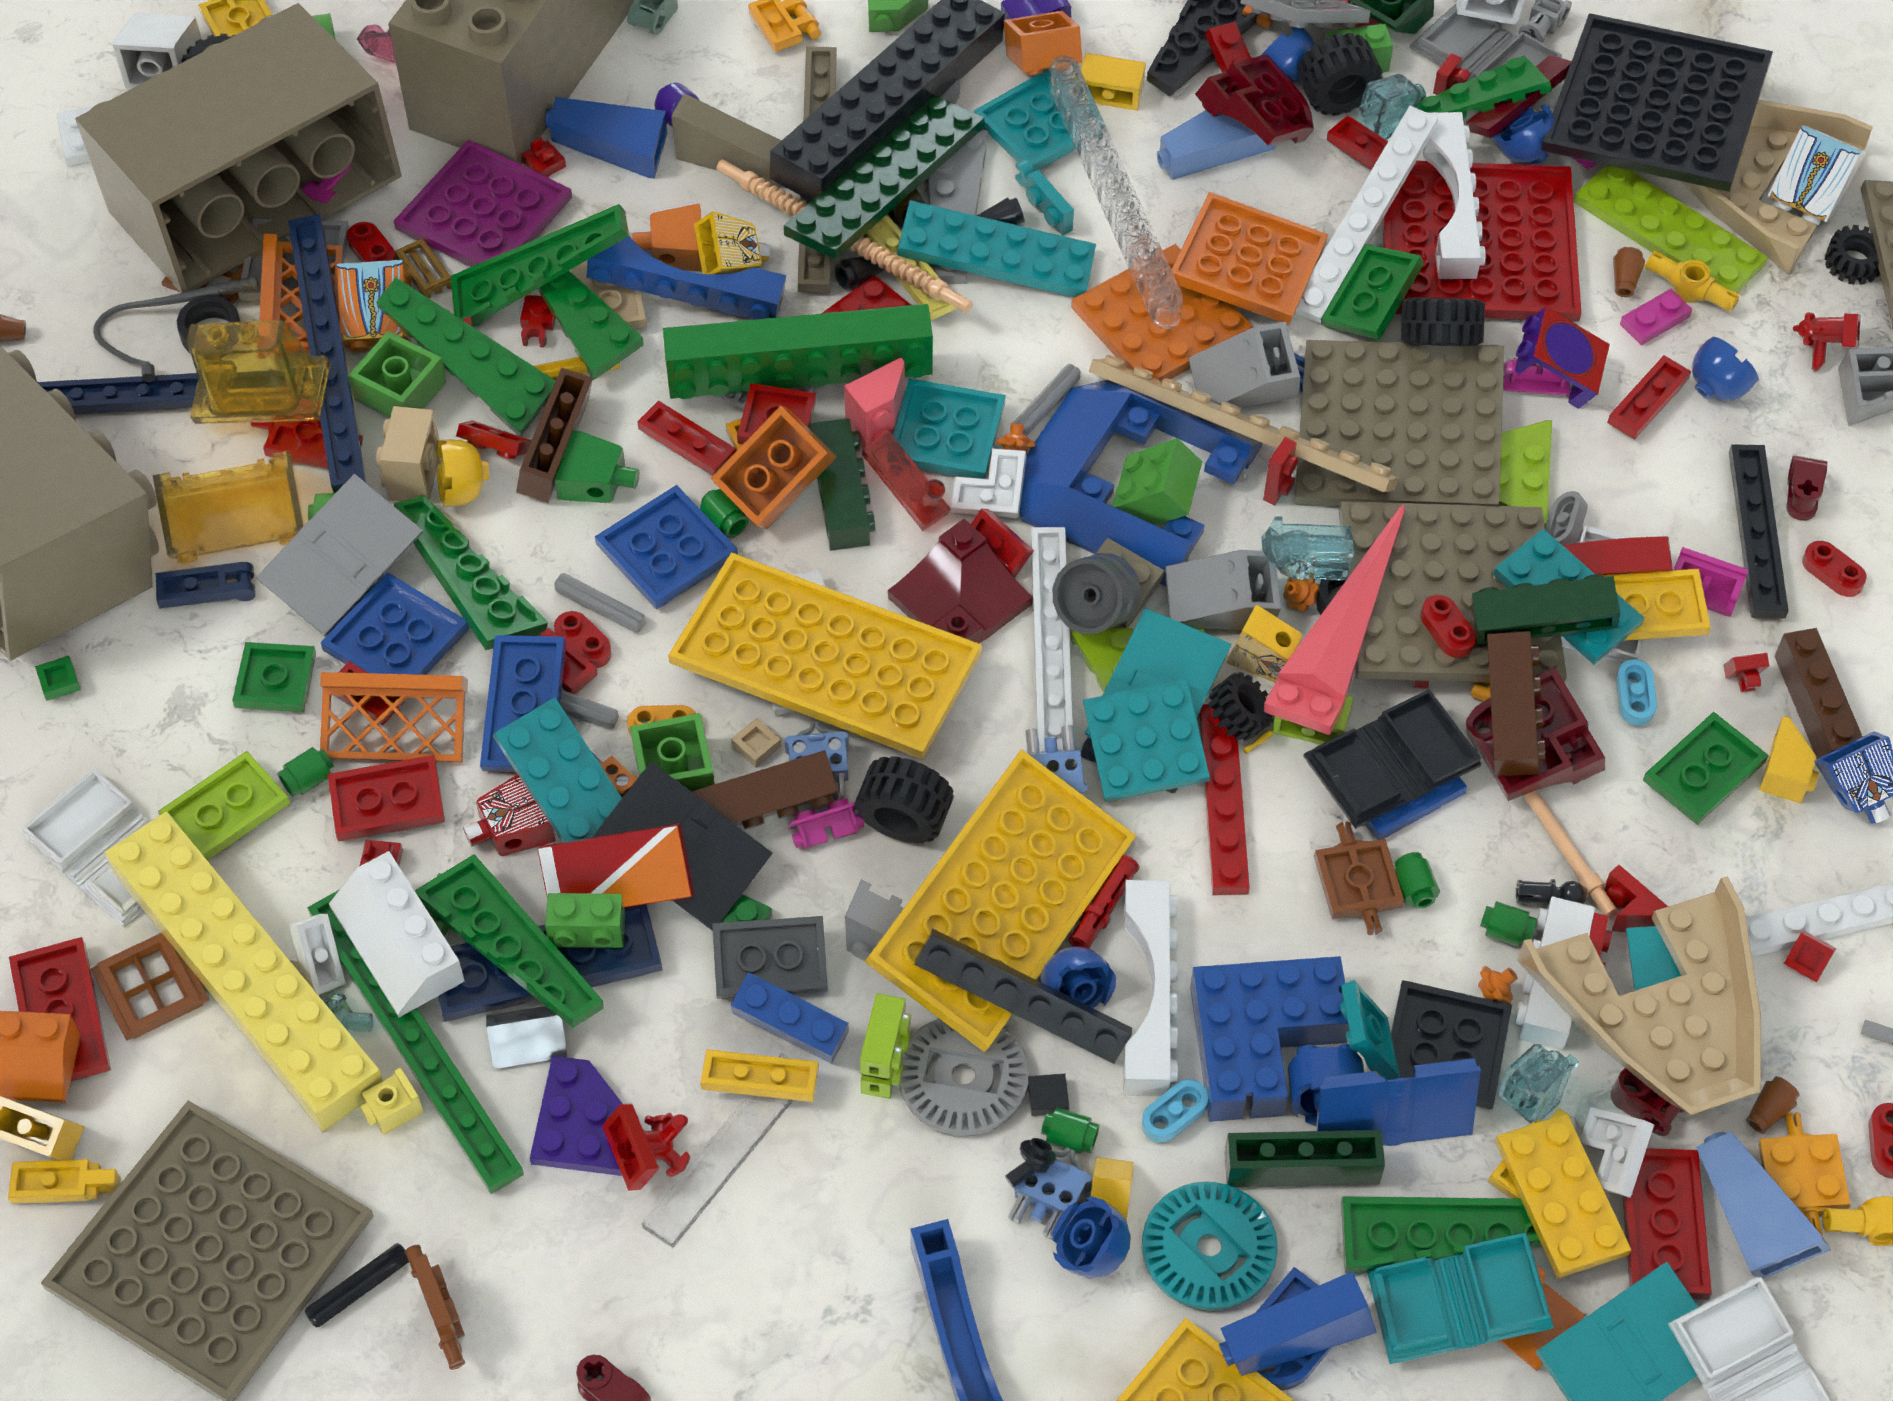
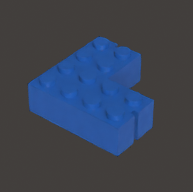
(1253, 1012)

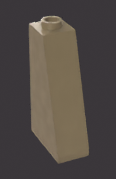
(709, 135)

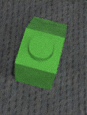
(893, 14)

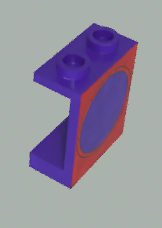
(1565, 351)

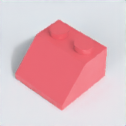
(875, 401)

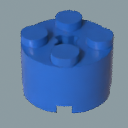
(1311, 1068)

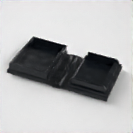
(1393, 759)
(718, 852)

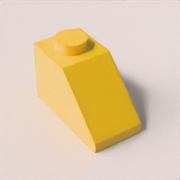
(1789, 764)

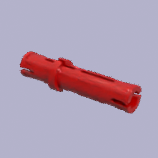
(1097, 914)

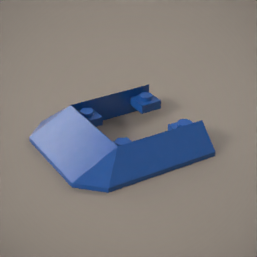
(1065, 495)

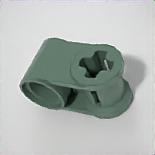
(652, 14)

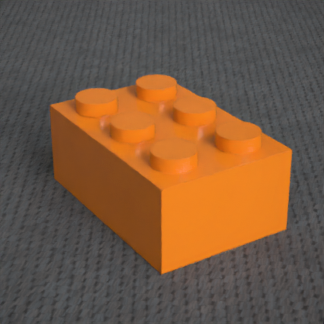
(773, 467)

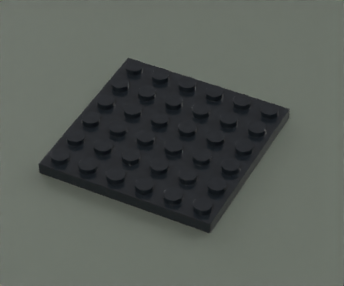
(1658, 101)

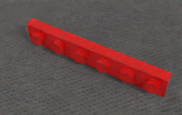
(1224, 808)

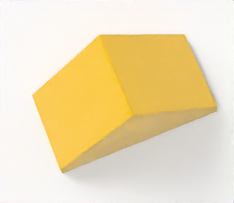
(1113, 1182)

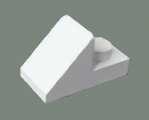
(316, 953)

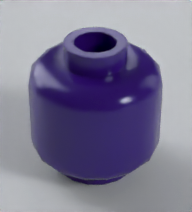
(669, 97)

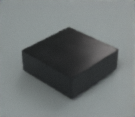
(1047, 1093)

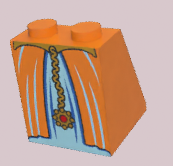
(358, 291)

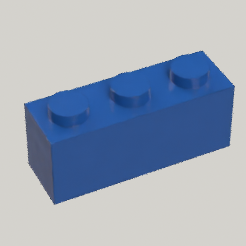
(790, 1018)

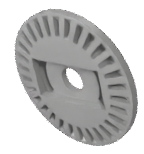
(956, 1106)

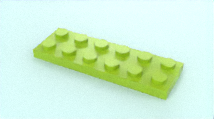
(1668, 226)

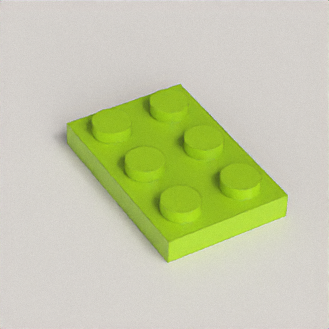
(227, 805)

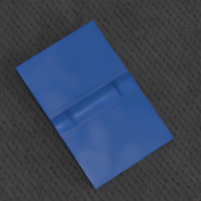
(1426, 1107)

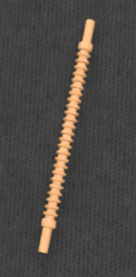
(935, 287)

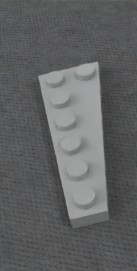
(957, 188)

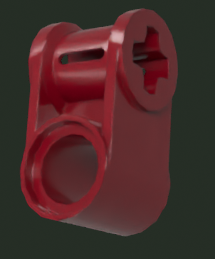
(1805, 486)
(1644, 1104)
(614, 1383)

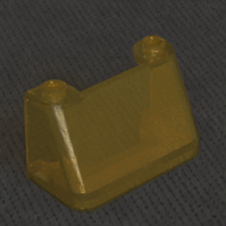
(229, 508)

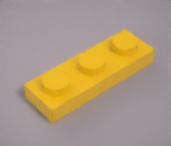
(759, 1075)

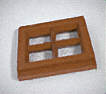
(148, 986)

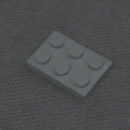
(776, 950)

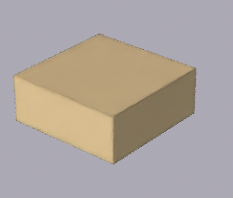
(756, 742)

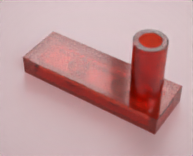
(906, 481)

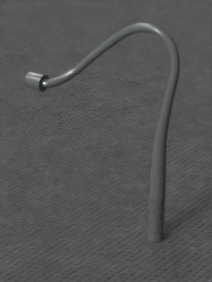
(219, 290)

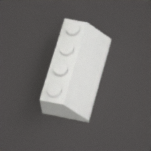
(395, 935)

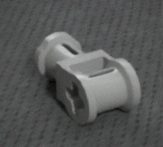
(1546, 17)

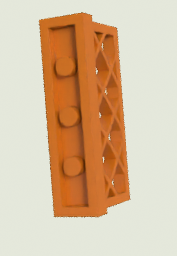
(273, 288)
(387, 686)

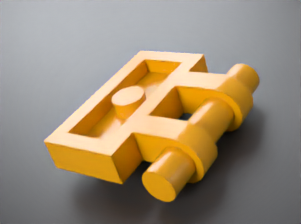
(778, 26)

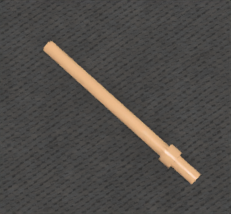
(1591, 881)

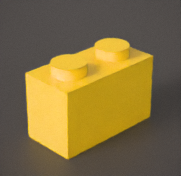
(1114, 80)
(38, 1130)

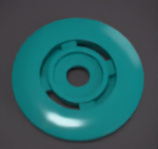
(1193, 1277)

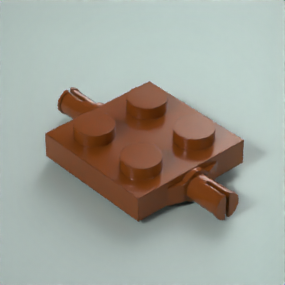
(1358, 878)
(439, 1304)

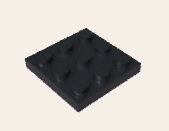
(1450, 1026)

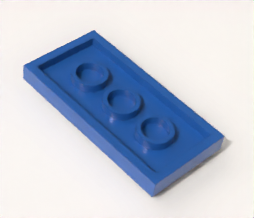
(522, 677)

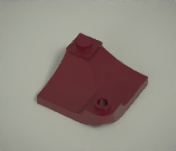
(1259, 98)
(961, 587)
(1569, 745)

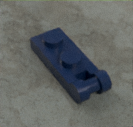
(205, 584)

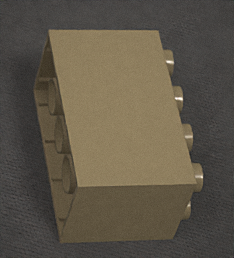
(495, 64)
(236, 143)
(68, 516)

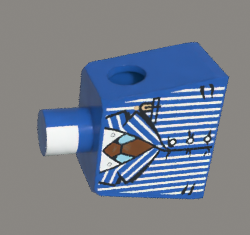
(1861, 775)

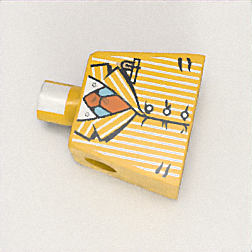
(728, 244)
(1264, 645)

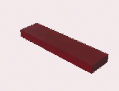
(1506, 111)

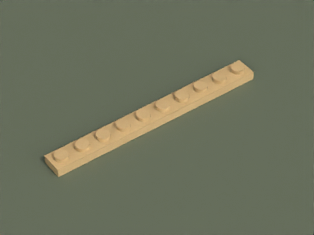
(1254, 427)

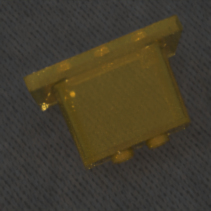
(254, 374)

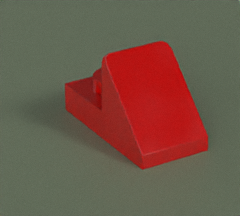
(1635, 899)

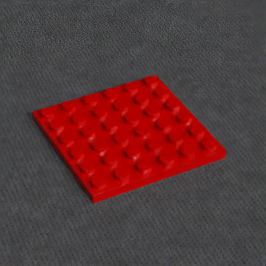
(1524, 233)

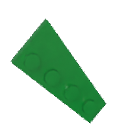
(1489, 87)
(591, 325)

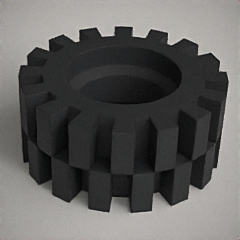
(1848, 266)
(1240, 706)

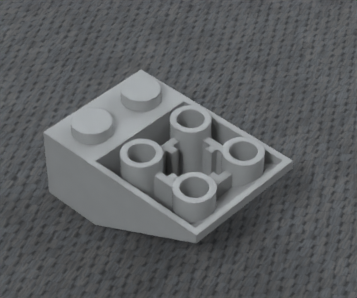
(1249, 368)
(1222, 589)

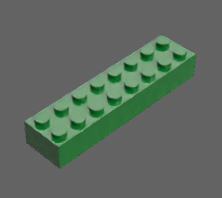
(796, 350)

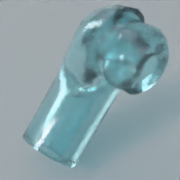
(350, 1020)

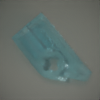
(1309, 549)
(1536, 1082)

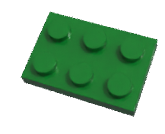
(1372, 291)
(1705, 768)

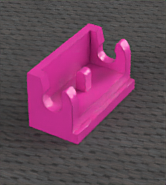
(1719, 579)

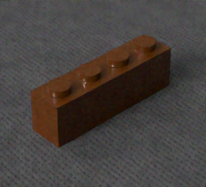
(553, 434)
(1816, 691)
(1514, 704)
(773, 791)

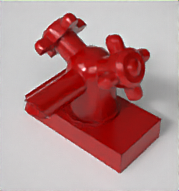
(1828, 330)
(639, 1149)

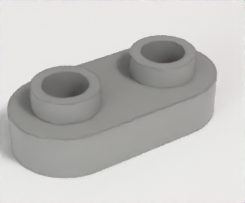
(1567, 517)

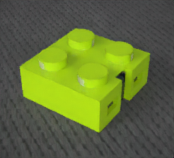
(884, 1046)

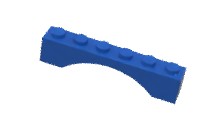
(745, 293)
(951, 1312)

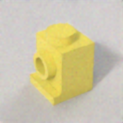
(391, 1102)

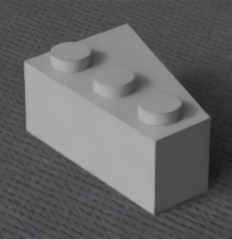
(1867, 382)
(868, 919)

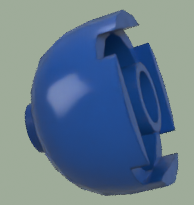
(1289, 51)
(1524, 136)
(1720, 372)
(1080, 975)
(1091, 1238)

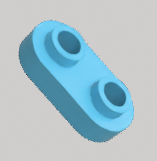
(1636, 695)
(1173, 1112)

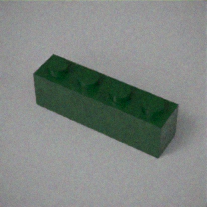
(841, 487)
(1547, 609)
(1304, 1158)

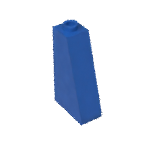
(610, 132)
(1299, 1326)

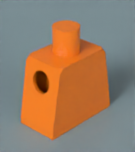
(673, 237)

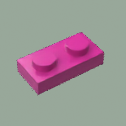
(1656, 316)

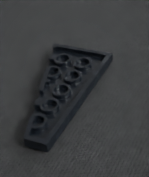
(1187, 45)

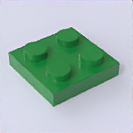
(274, 677)

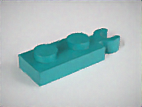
(1045, 197)

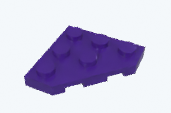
(572, 1119)

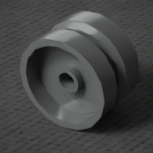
(1096, 593)

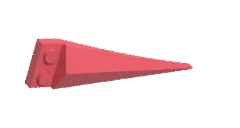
(1320, 671)

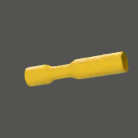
(1258, 741)

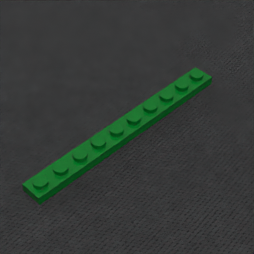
(431, 1068)

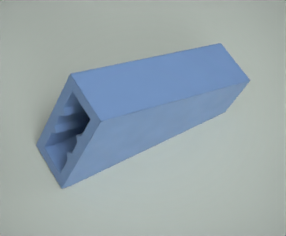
(1206, 144)
(1761, 1215)

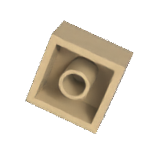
(408, 453)

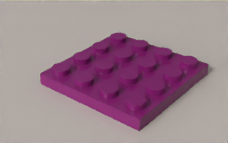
(482, 206)

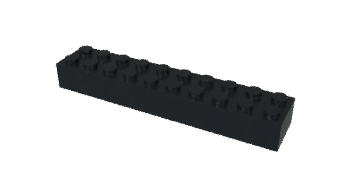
(885, 93)

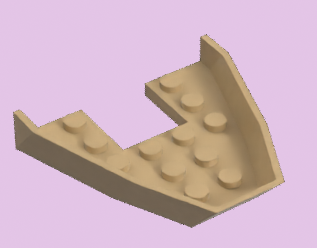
(1769, 140)
(1682, 1037)

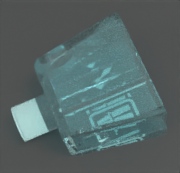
(1387, 102)

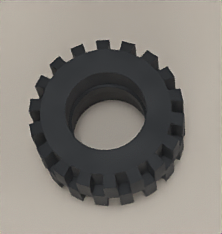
(1338, 72)
(1442, 321)
(904, 799)

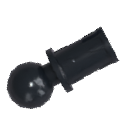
(1542, 891)

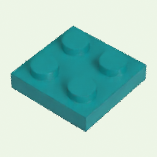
(1369, 1031)

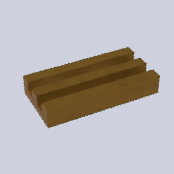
(434, 285)

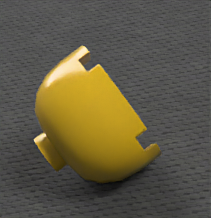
(459, 472)

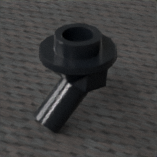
(1037, 1157)

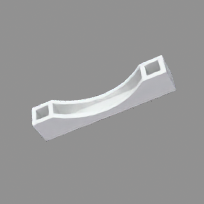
(1458, 244)
(1147, 1054)

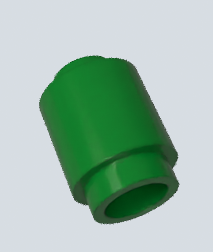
(723, 513)
(305, 771)
(1416, 880)
(1508, 923)
(1070, 1130)

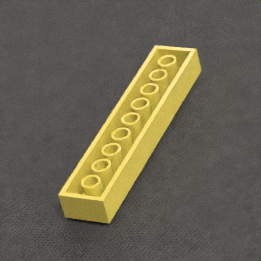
(244, 970)

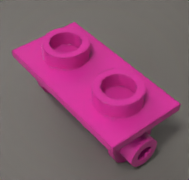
(1534, 380)
(812, 826)

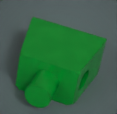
(593, 470)

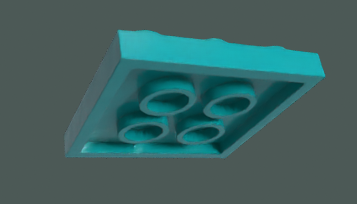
(1028, 123)
(949, 427)
(1146, 740)

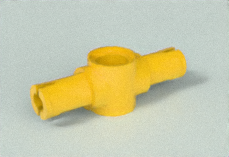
(1692, 281)
(1869, 1220)

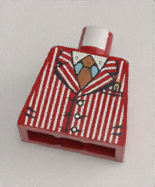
(510, 820)

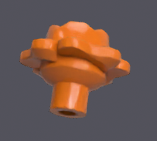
(1016, 439)
(1301, 593)
(1496, 984)

